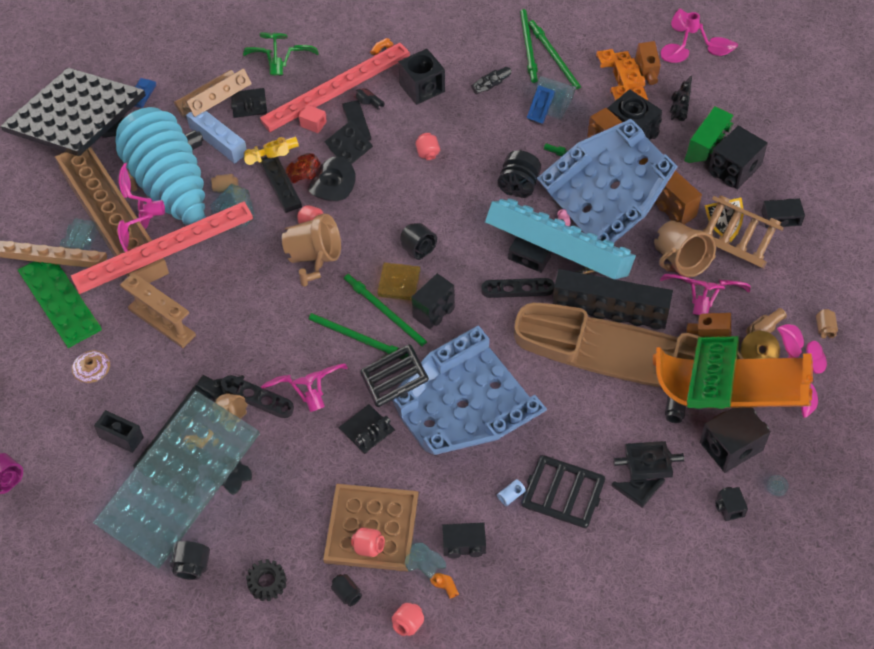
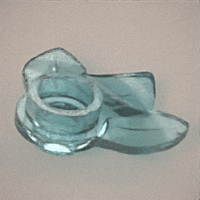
(424, 559)

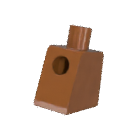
(648, 61)
(712, 325)

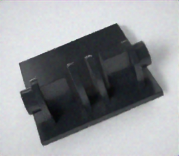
(681, 101)
(249, 103)
(348, 142)
(367, 428)

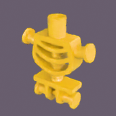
(271, 150)

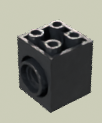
(640, 110)
(737, 157)
(734, 437)

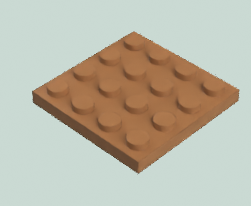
(375, 508)

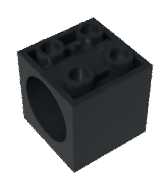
(421, 76)

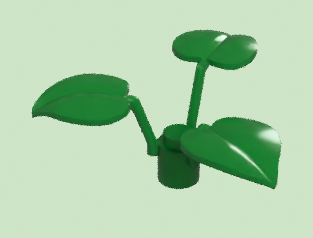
(276, 64)

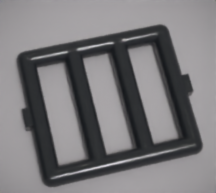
(401, 391)
(561, 468)

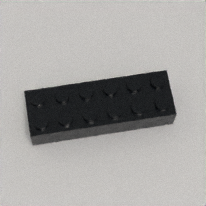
(613, 299)

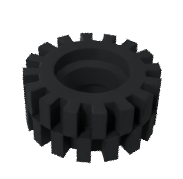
(260, 570)

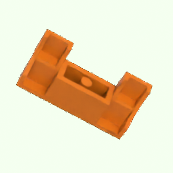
(625, 71)

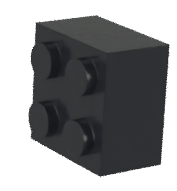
(433, 301)

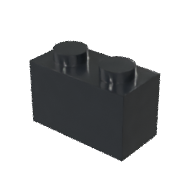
(787, 211)
(529, 254)
(118, 431)
(464, 539)

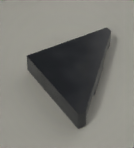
(214, 388)
(639, 490)

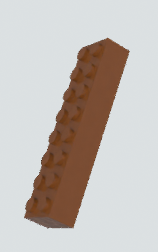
(677, 198)

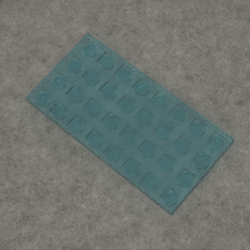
(176, 479)

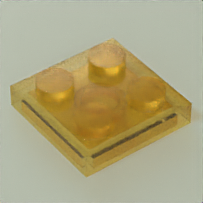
(398, 281)

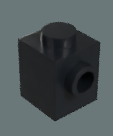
(731, 503)

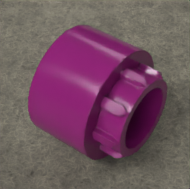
(10, 473)

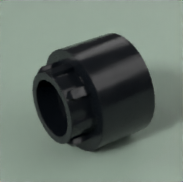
(418, 237)
(189, 559)

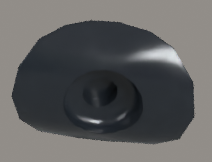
(333, 180)

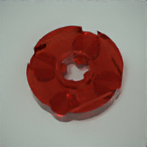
(304, 168)

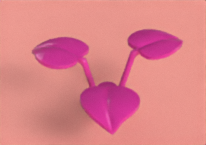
(691, 23)
(146, 211)
(703, 304)
(793, 343)
(312, 397)

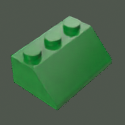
(709, 135)

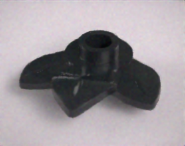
(234, 480)

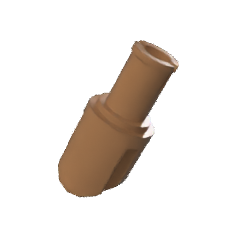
(766, 322)

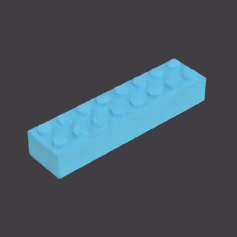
(560, 238)

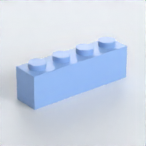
(218, 135)

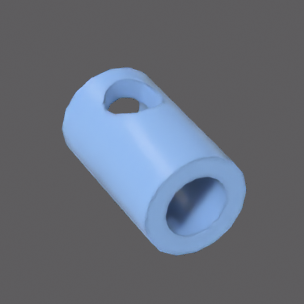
(511, 492)

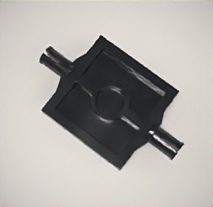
(648, 460)

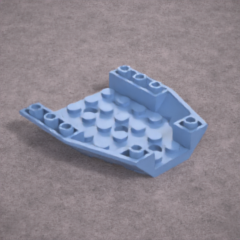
(593, 165)
(464, 373)

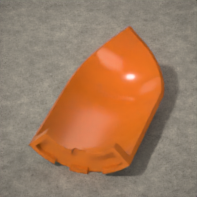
(756, 381)

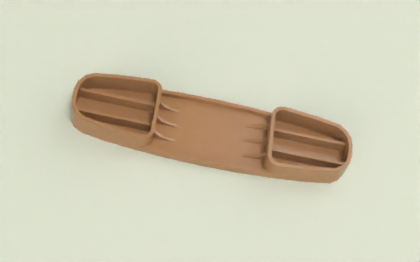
(597, 344)

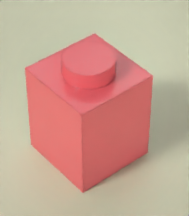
(312, 118)

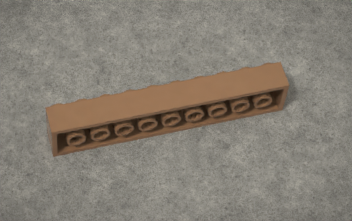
(106, 207)

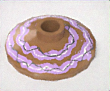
(94, 371)

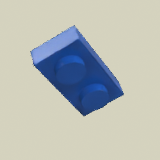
(148, 86)
(541, 104)

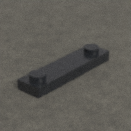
(281, 184)

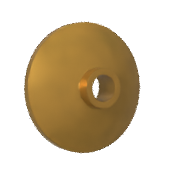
(755, 339)

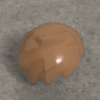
(233, 403)

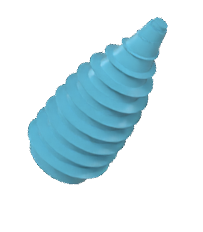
(162, 162)

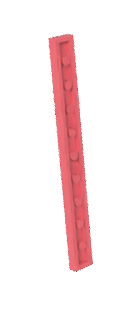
(334, 86)
(161, 247)

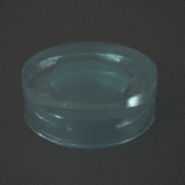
(777, 485)

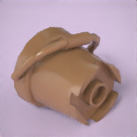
(313, 241)
(685, 248)

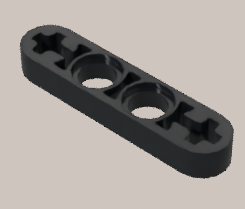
(517, 285)
(259, 393)

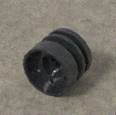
(519, 174)

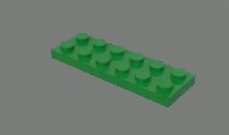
(60, 302)
(713, 372)

